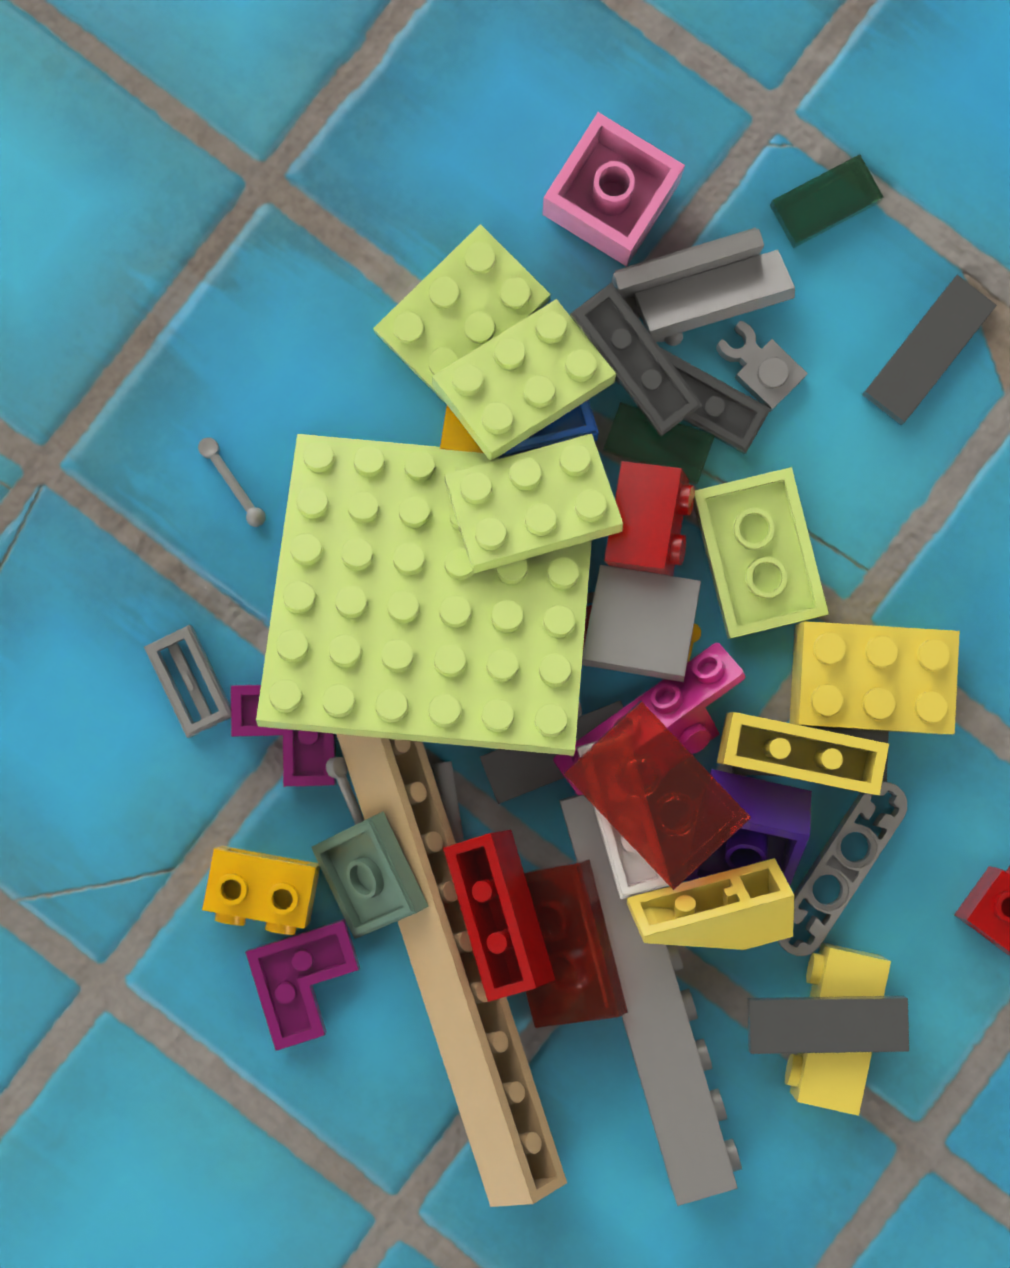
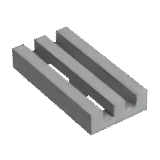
(171, 642)

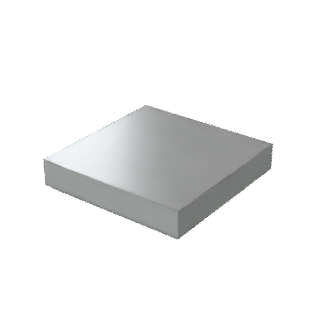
(641, 623)

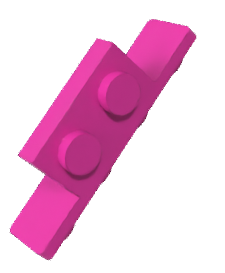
(678, 704)

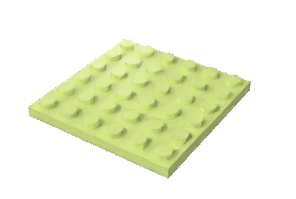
(394, 631)

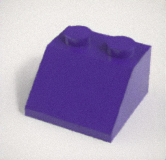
(776, 827)

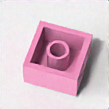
(612, 189)

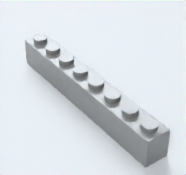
(660, 1034)

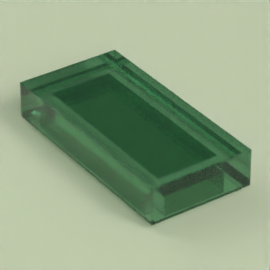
(826, 201)
(638, 442)

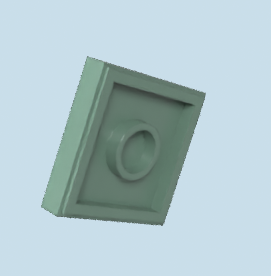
(369, 876)

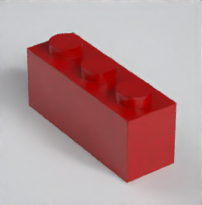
(499, 914)

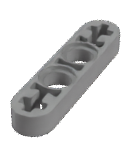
(848, 873)

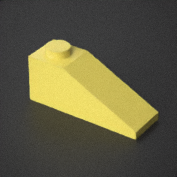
(720, 910)

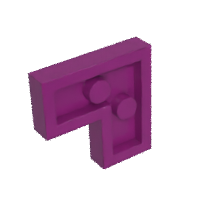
(303, 751)
(286, 976)

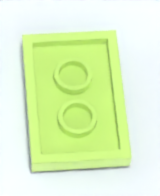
(460, 306)
(523, 379)
(533, 503)
(760, 553)

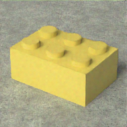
(874, 678)

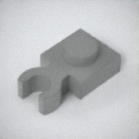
(766, 372)

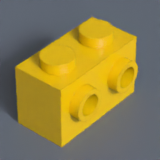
(261, 889)

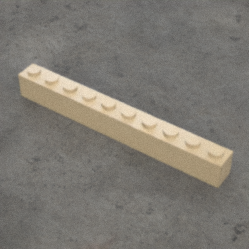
(473, 1035)

